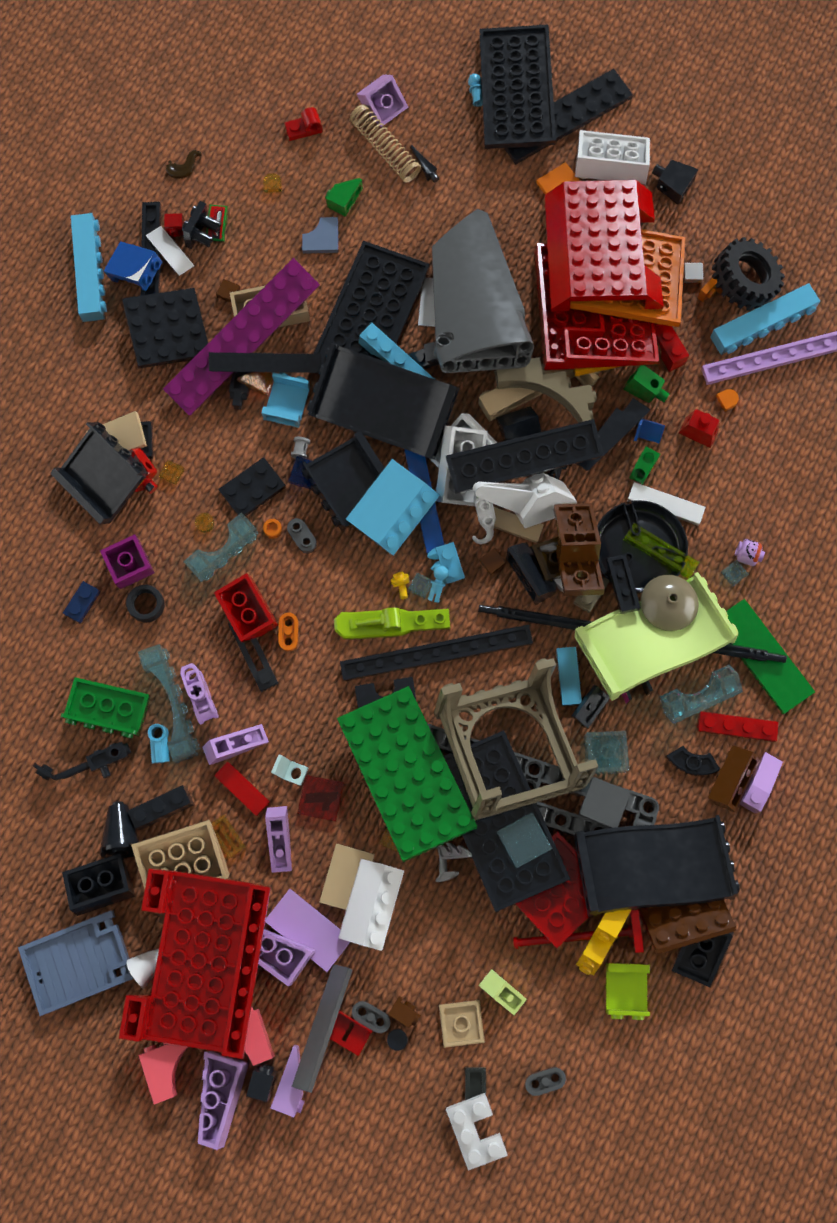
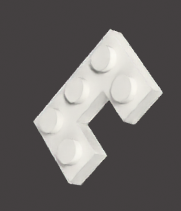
(462, 1118)

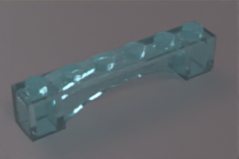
(182, 743)

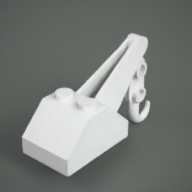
(531, 501)

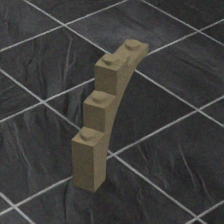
(555, 385)

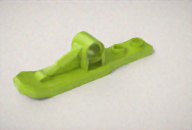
(389, 622)

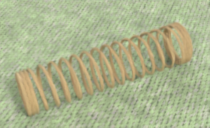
(409, 166)

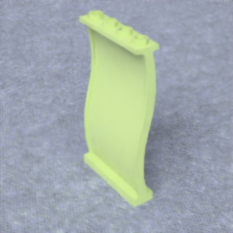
(631, 650)

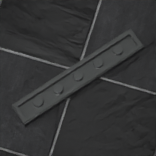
(322, 1028)

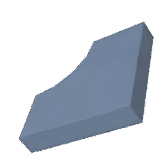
(323, 238)

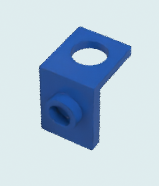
(649, 430)

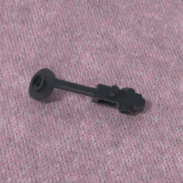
(97, 761)

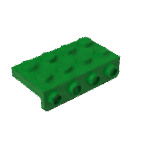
(106, 708)

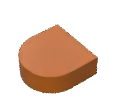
(727, 399)

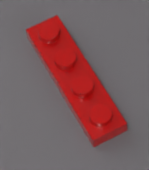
(737, 726)

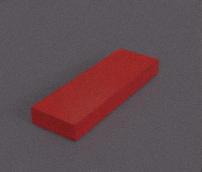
(242, 789)

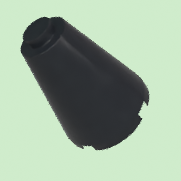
(118, 832)

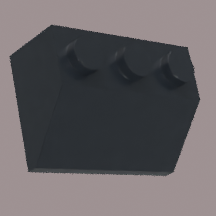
(529, 573)
(98, 884)

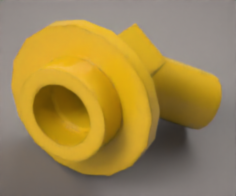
(400, 579)

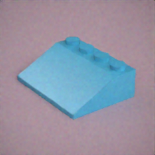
(392, 507)

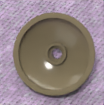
(664, 612)

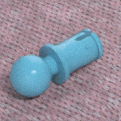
(476, 89)
(440, 574)

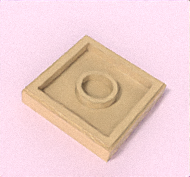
(461, 1023)

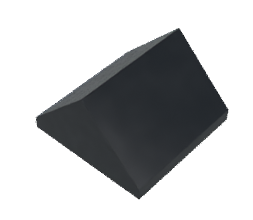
(519, 423)

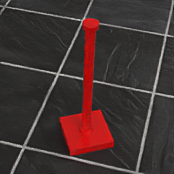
(632, 931)

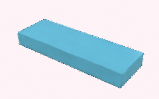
(569, 676)

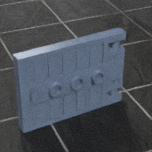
(75, 963)

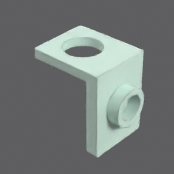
(283, 768)

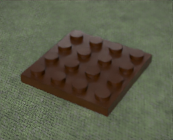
(686, 924)

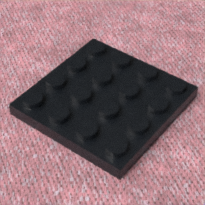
(165, 327)

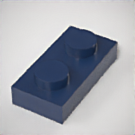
(81, 602)

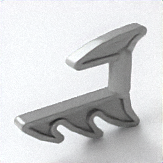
(446, 853)

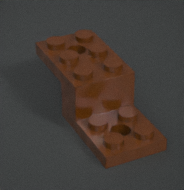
(578, 549)

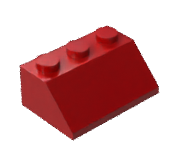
(246, 608)

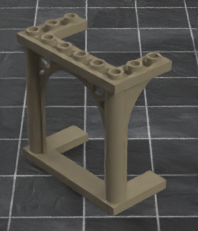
(538, 688)

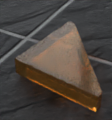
(258, 381)

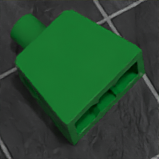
(646, 385)

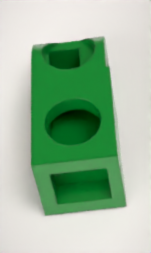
(644, 465)

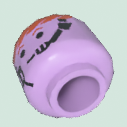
(749, 552)

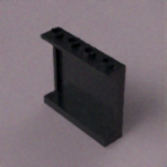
(100, 474)
(343, 477)

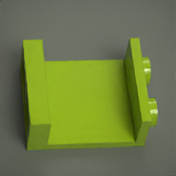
(626, 990)

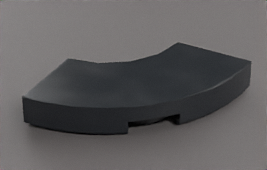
(693, 764)

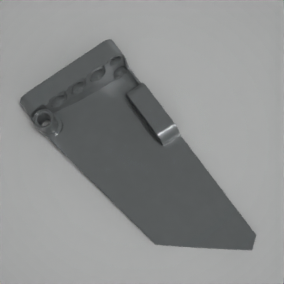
(476, 301)

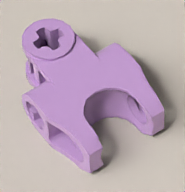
(202, 702)

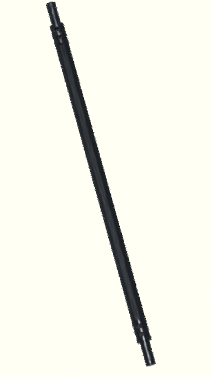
(572, 623)

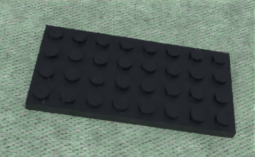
(517, 87)
(376, 291)
(498, 873)

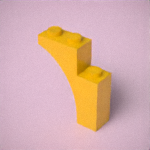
(601, 941)

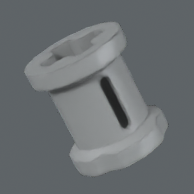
(300, 447)

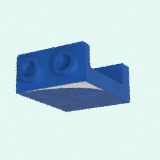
(133, 265)

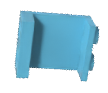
(286, 400)

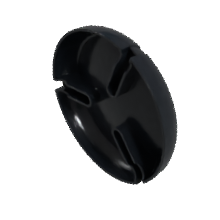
(654, 519)

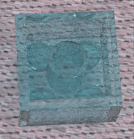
(609, 751)

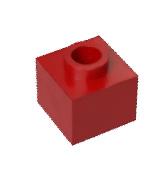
(173, 224)

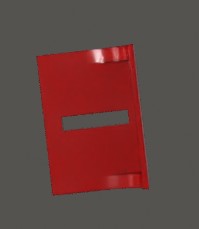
(357, 1036)

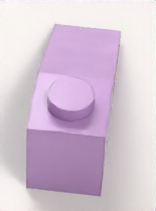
(234, 744)
(761, 783)
(278, 839)
(288, 1099)

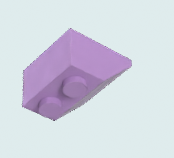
(383, 99)

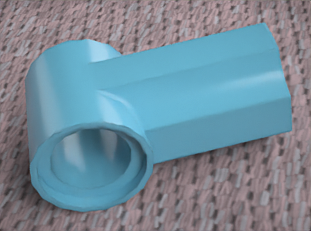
(159, 746)

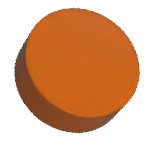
(272, 528)

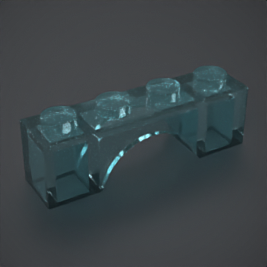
(205, 563)
(722, 686)

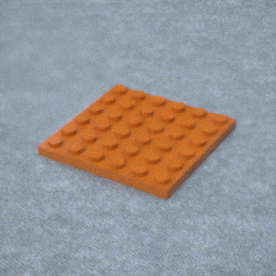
(665, 257)

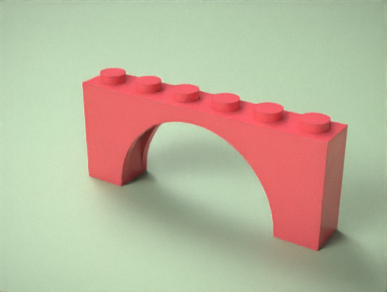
(162, 1062)

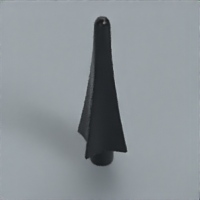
(428, 168)

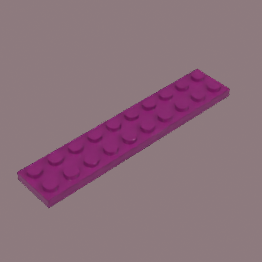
(242, 334)

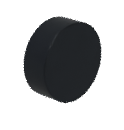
(397, 1039)

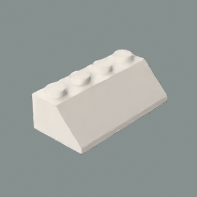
(455, 441)
(371, 904)

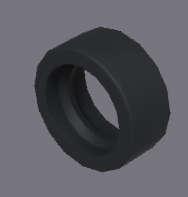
(134, 593)

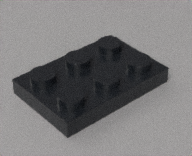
(252, 487)

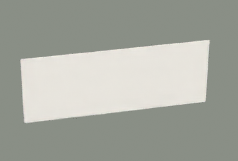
(170, 250)
(426, 311)

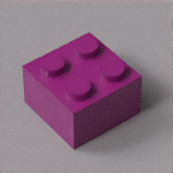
(127, 562)

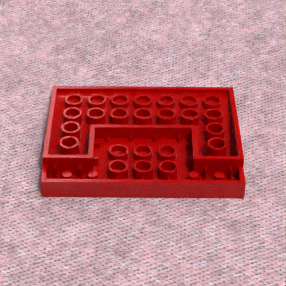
(588, 338)

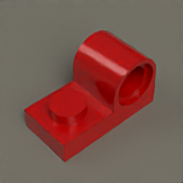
(306, 126)

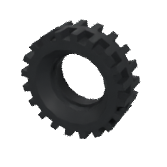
(734, 282)

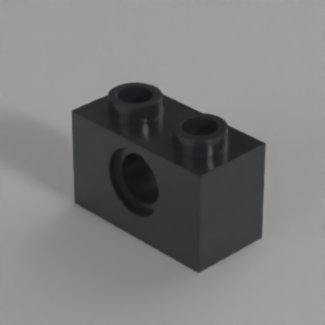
(262, 1083)

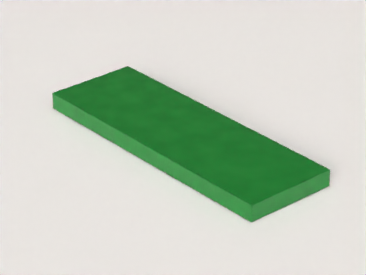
(780, 680)

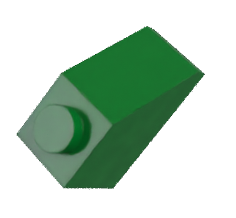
(343, 195)

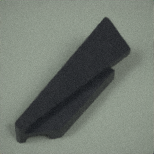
(617, 427)

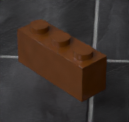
(733, 778)

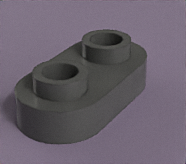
(301, 535)
(371, 1016)
(545, 1083)

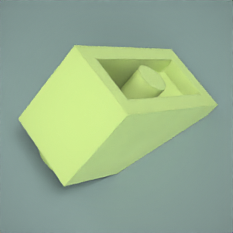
(502, 992)

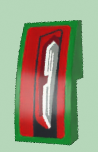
(220, 214)

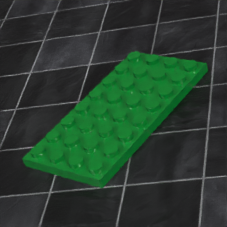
(406, 774)

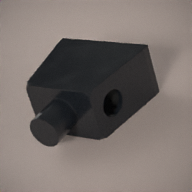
(675, 179)

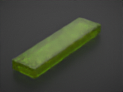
(646, 541)

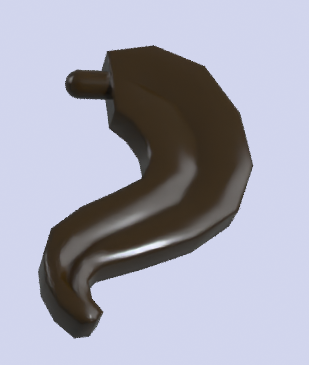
(183, 171)

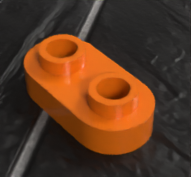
(288, 632)

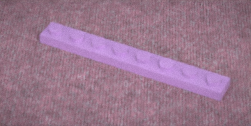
(770, 358)

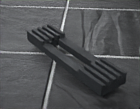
(264, 678)

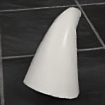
(143, 967)

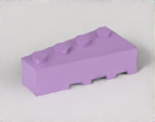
(283, 957)
(221, 1090)

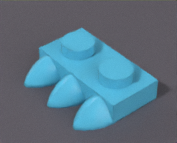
(448, 558)

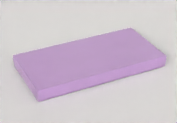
(307, 926)

